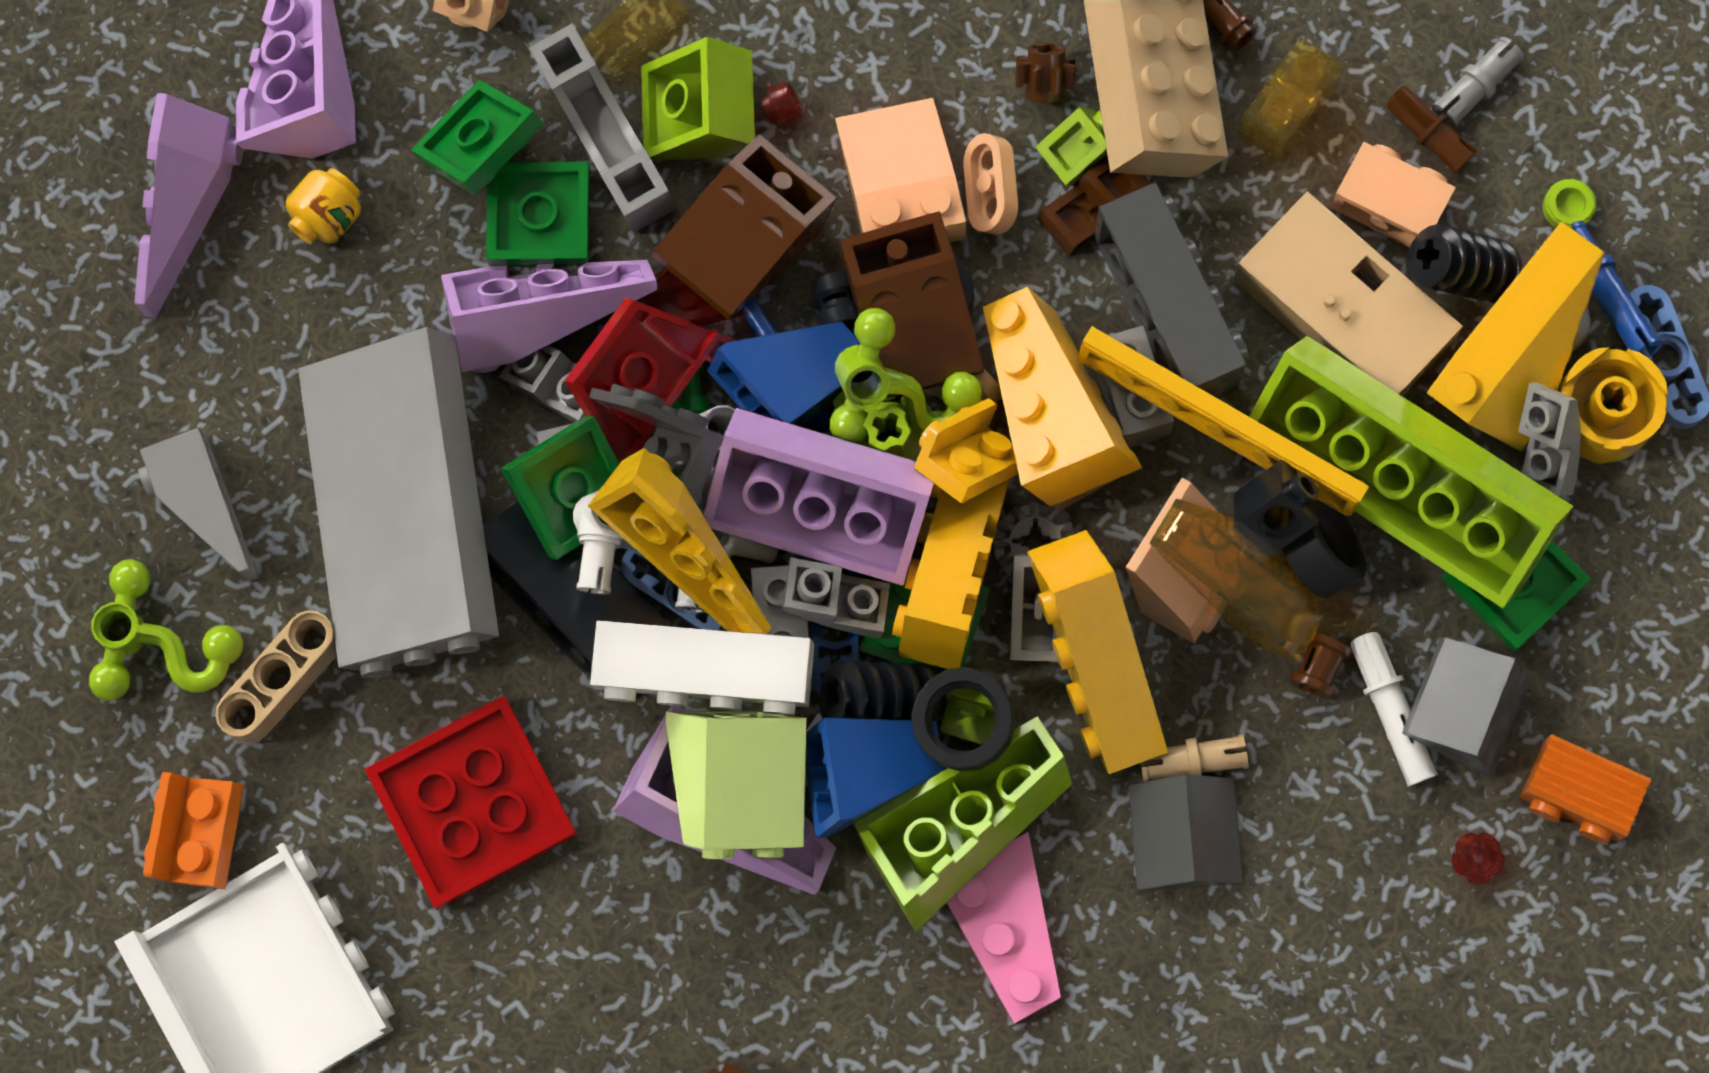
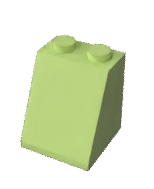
(738, 780)

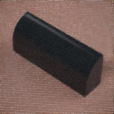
(548, 588)

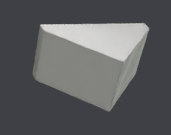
(1029, 629)

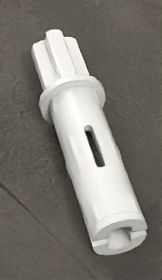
(1392, 707)

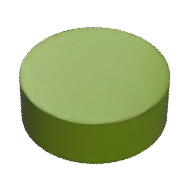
(1569, 202)

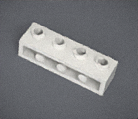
(702, 665)

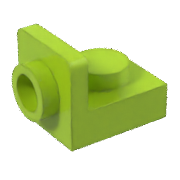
(1075, 145)
(968, 716)

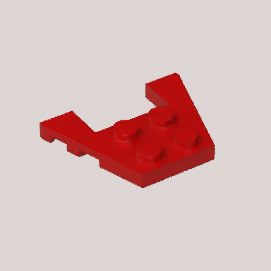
(641, 352)

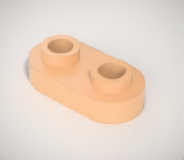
(990, 184)

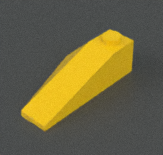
(1522, 338)
(667, 527)

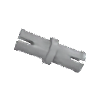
(1478, 81)

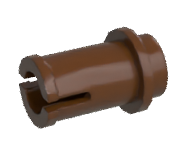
(1229, 23)

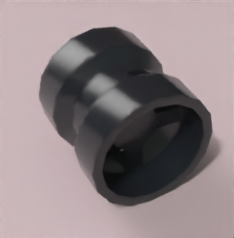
(836, 299)

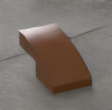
(1074, 214)

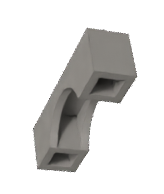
(603, 128)

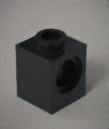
(1276, 507)

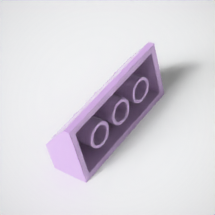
(817, 496)

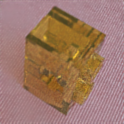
(1289, 99)

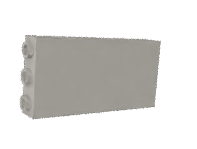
(398, 503)

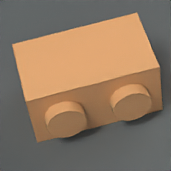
(1391, 194)

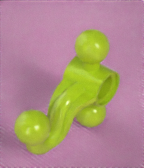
(874, 331)
(111, 678)

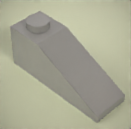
(190, 484)

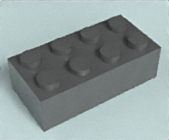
(1167, 291)

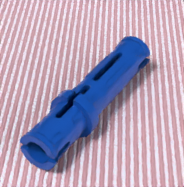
(1619, 304)

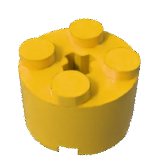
(1632, 385)

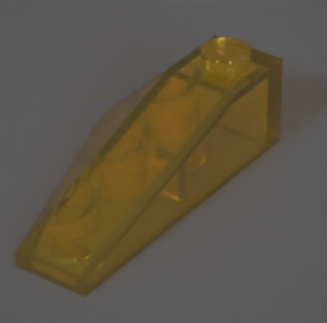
(1239, 579)

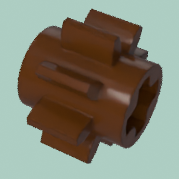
(1045, 72)

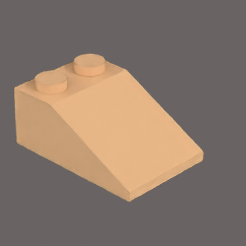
(900, 167)
(1161, 589)

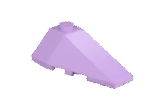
(299, 84)
(192, 169)
(512, 316)
(652, 804)

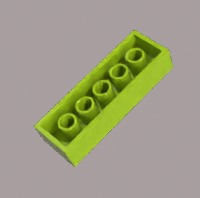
(1422, 475)

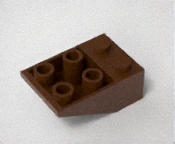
(745, 227)
(916, 280)

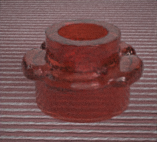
(781, 103)
(1492, 856)

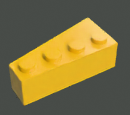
(1051, 404)
(948, 577)
(1098, 651)

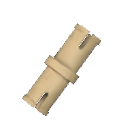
(1197, 758)

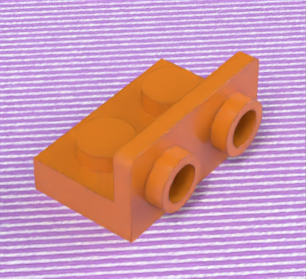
(193, 831)

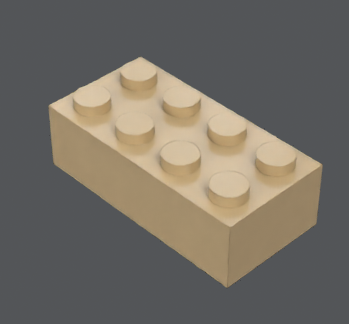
(1156, 86)

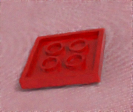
(470, 802)

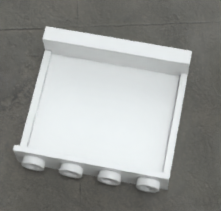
(259, 976)

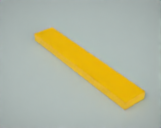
(1216, 418)

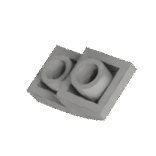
(542, 378)
(1554, 440)
(835, 600)

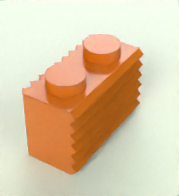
(1585, 790)

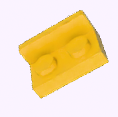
(966, 454)

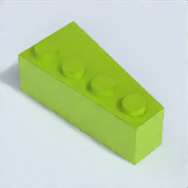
(959, 821)

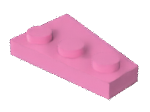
(1008, 930)

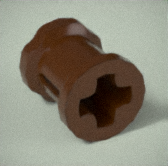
(1320, 666)

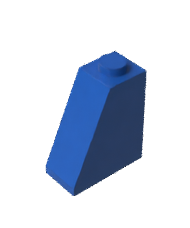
(785, 373)
(861, 767)

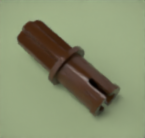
(1430, 129)

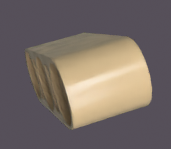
(253, 685)

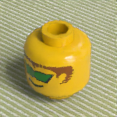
(323, 206)

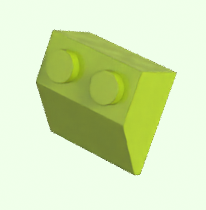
(698, 102)

